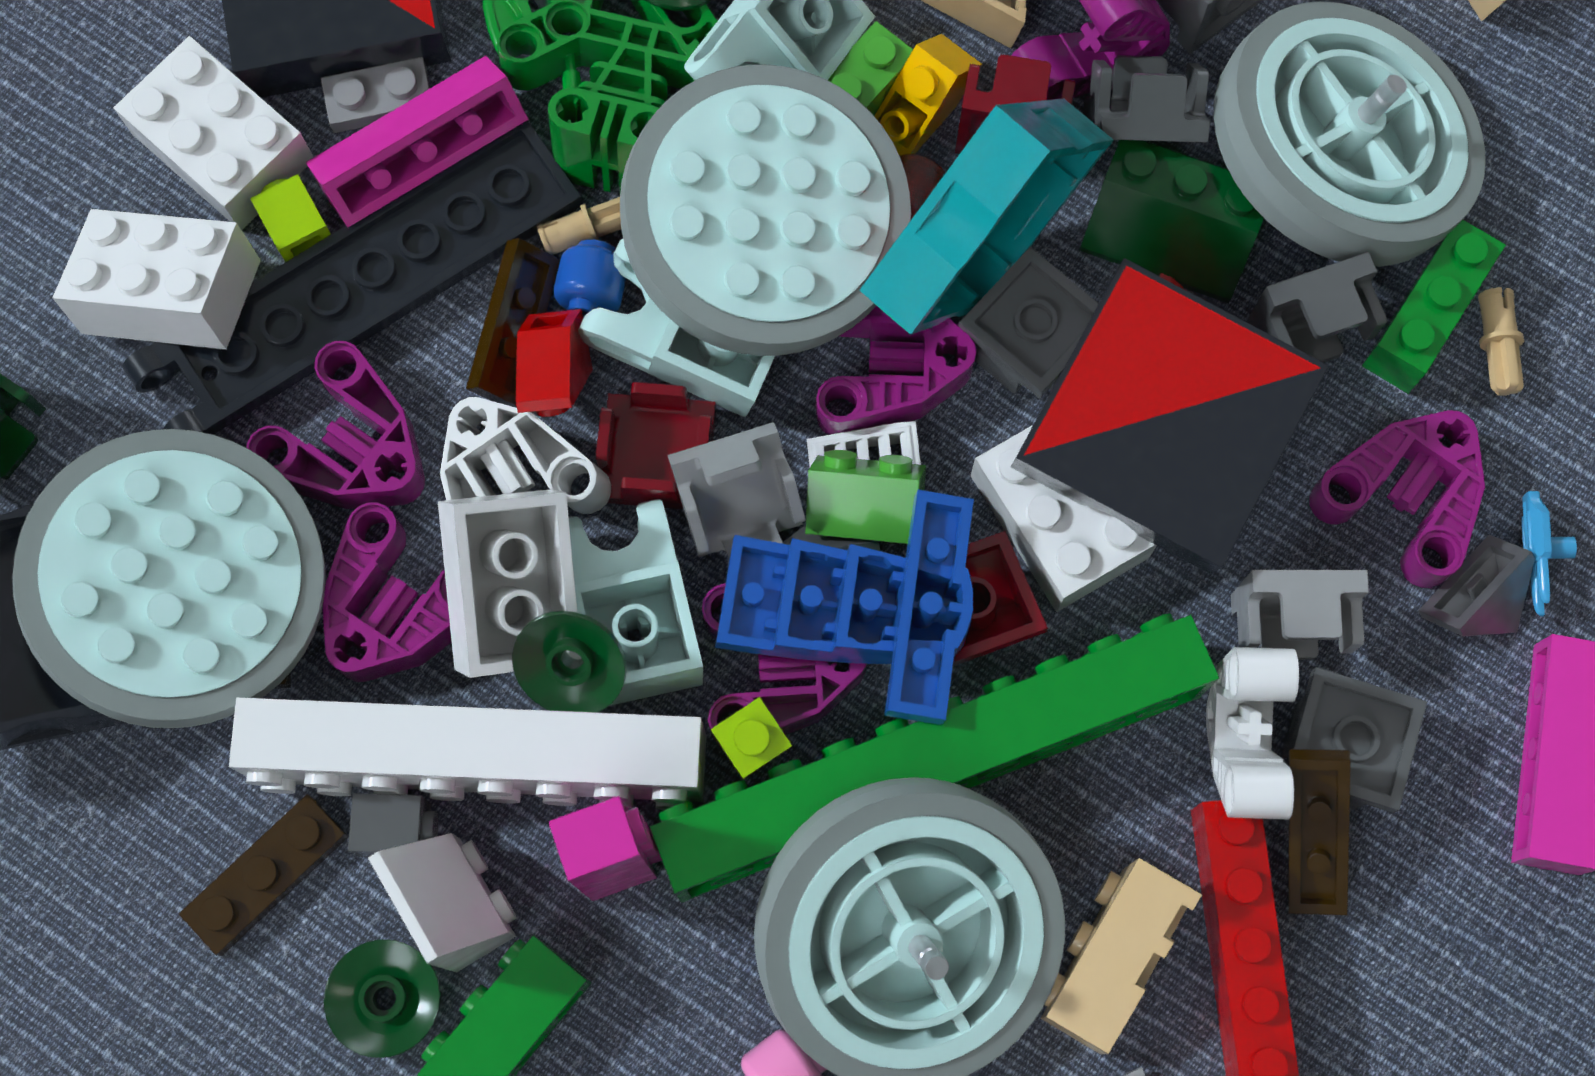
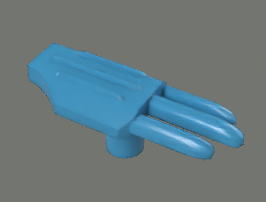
(1538, 540)

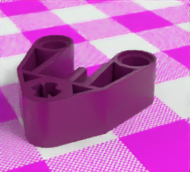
(1115, 30)
(897, 397)
(371, 402)
(1453, 514)
(353, 582)
(790, 706)

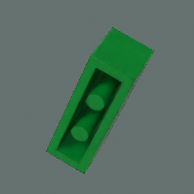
(1433, 306)
(509, 1018)

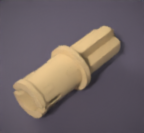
(581, 225)
(1501, 340)

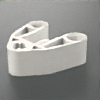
(504, 429)
(1240, 729)

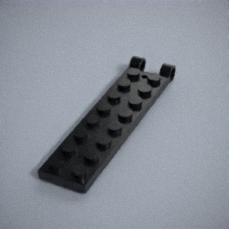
(366, 278)

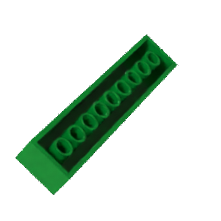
(975, 744)

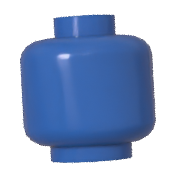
(589, 278)

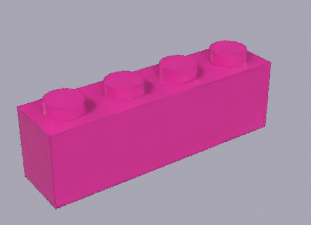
(417, 140)
(1558, 760)
(605, 848)

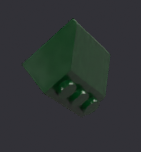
(1173, 219)

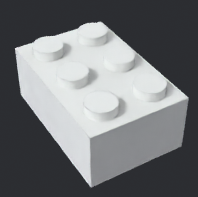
(212, 130)
(157, 278)
(1061, 542)
(502, 569)

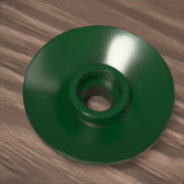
(559, 680)
(353, 994)

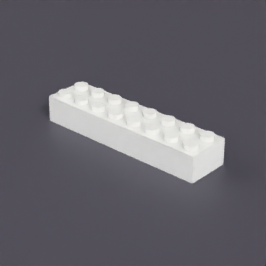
(468, 751)

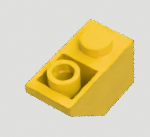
(924, 92)

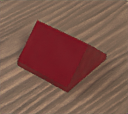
(1002, 599)

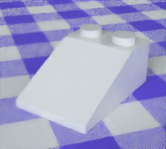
(445, 899)

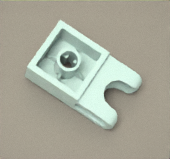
(782, 33)
(670, 353)
(644, 592)

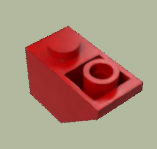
(551, 363)

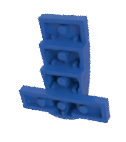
(861, 604)

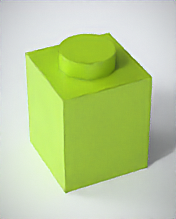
(290, 216)
(751, 737)

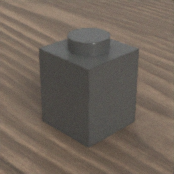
(389, 822)

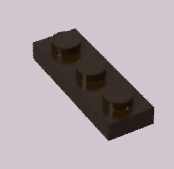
(519, 290)
(1319, 832)
(263, 875)

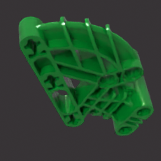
(629, 72)

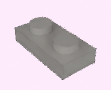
(370, 93)

